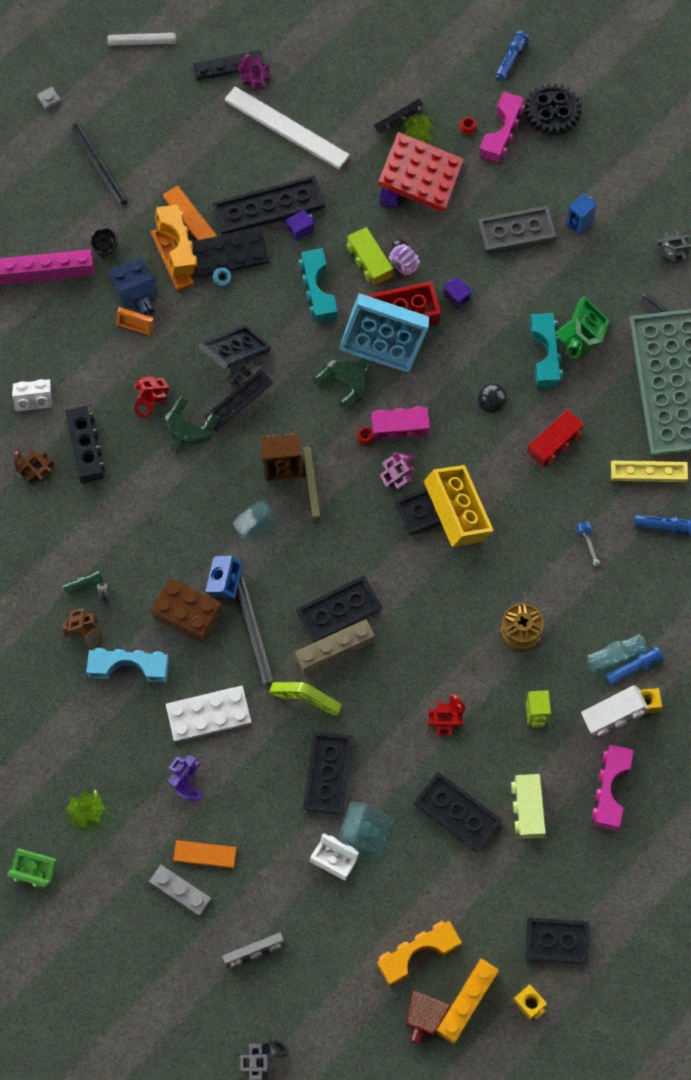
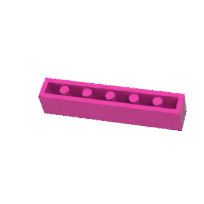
(46, 267)

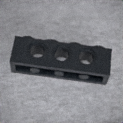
(87, 471)

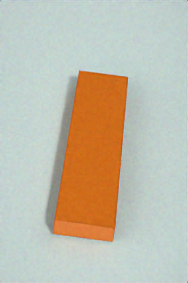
(192, 219)
(166, 244)

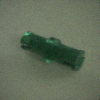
(82, 583)

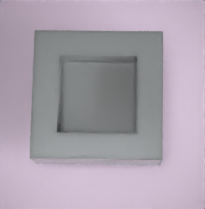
(48, 98)

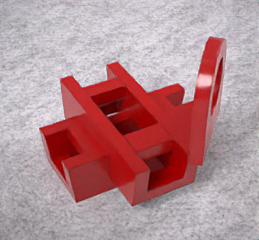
(151, 392)
(454, 709)

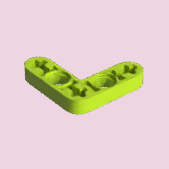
(304, 691)

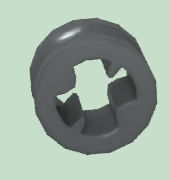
(103, 591)

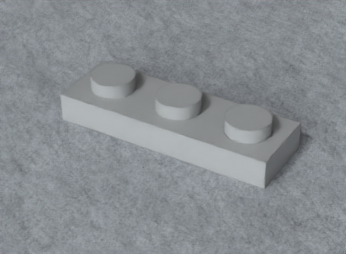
(180, 890)
(253, 950)

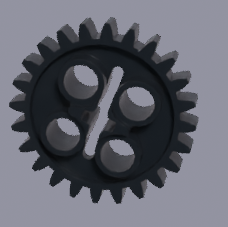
(552, 109)

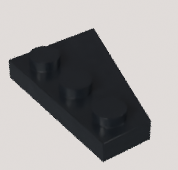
(399, 115)

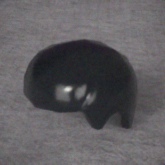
(103, 238)
(492, 397)

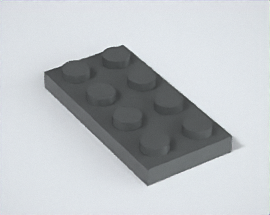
(517, 229)

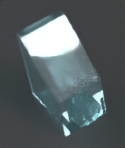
(254, 518)

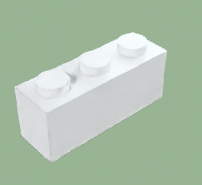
(615, 711)

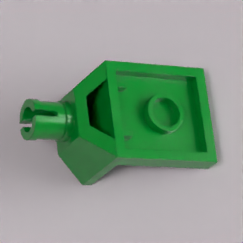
(584, 329)

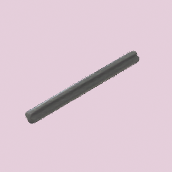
(254, 632)

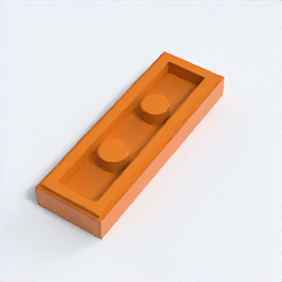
(205, 854)

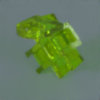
(422, 122)
(84, 813)

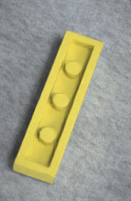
(649, 471)

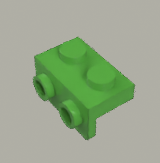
(32, 868)

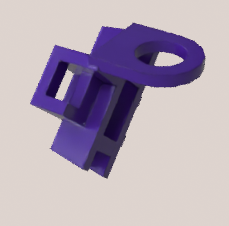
(181, 776)

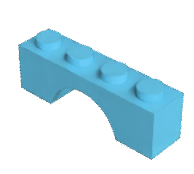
(103, 663)

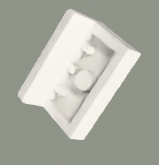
(32, 395)
(334, 856)

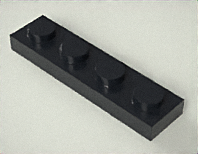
(222, 65)
(240, 398)

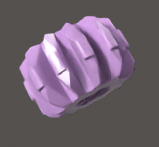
(404, 259)

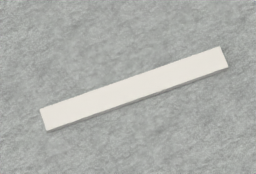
(287, 128)

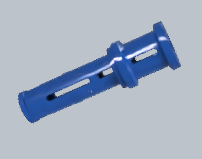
(515, 49)
(673, 525)
(642, 662)

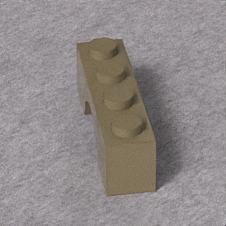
(349, 639)

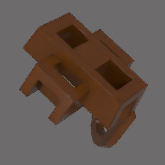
(34, 469)
(83, 625)

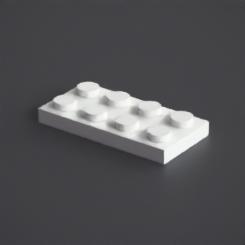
(208, 714)

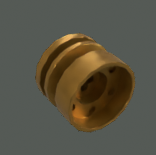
(519, 637)

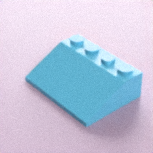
(384, 333)

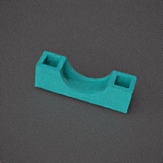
(323, 304)
(543, 330)

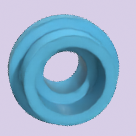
(221, 271)

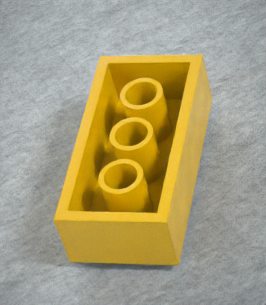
(458, 506)

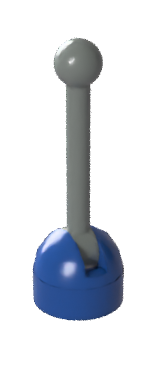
(585, 529)

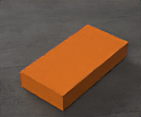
(134, 321)

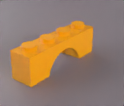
(170, 222)
(441, 939)
(467, 1001)

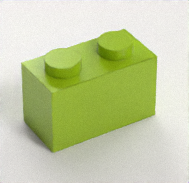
(538, 708)

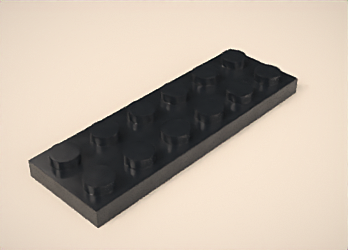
(268, 205)

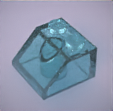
(365, 828)

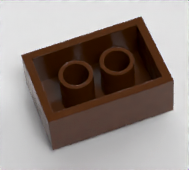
(282, 457)
(186, 610)

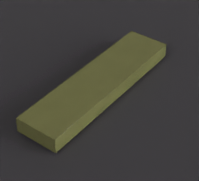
(311, 484)

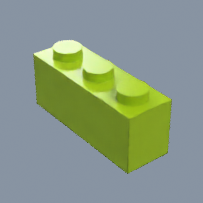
(369, 256)

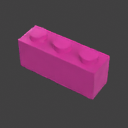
(400, 423)

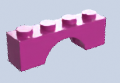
(494, 144)
(609, 812)

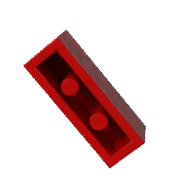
(555, 438)

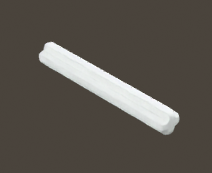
(142, 39)

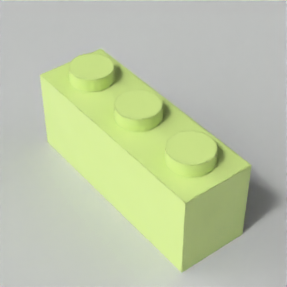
(528, 806)

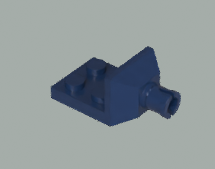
(135, 285)

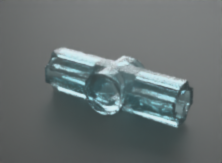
(616, 653)

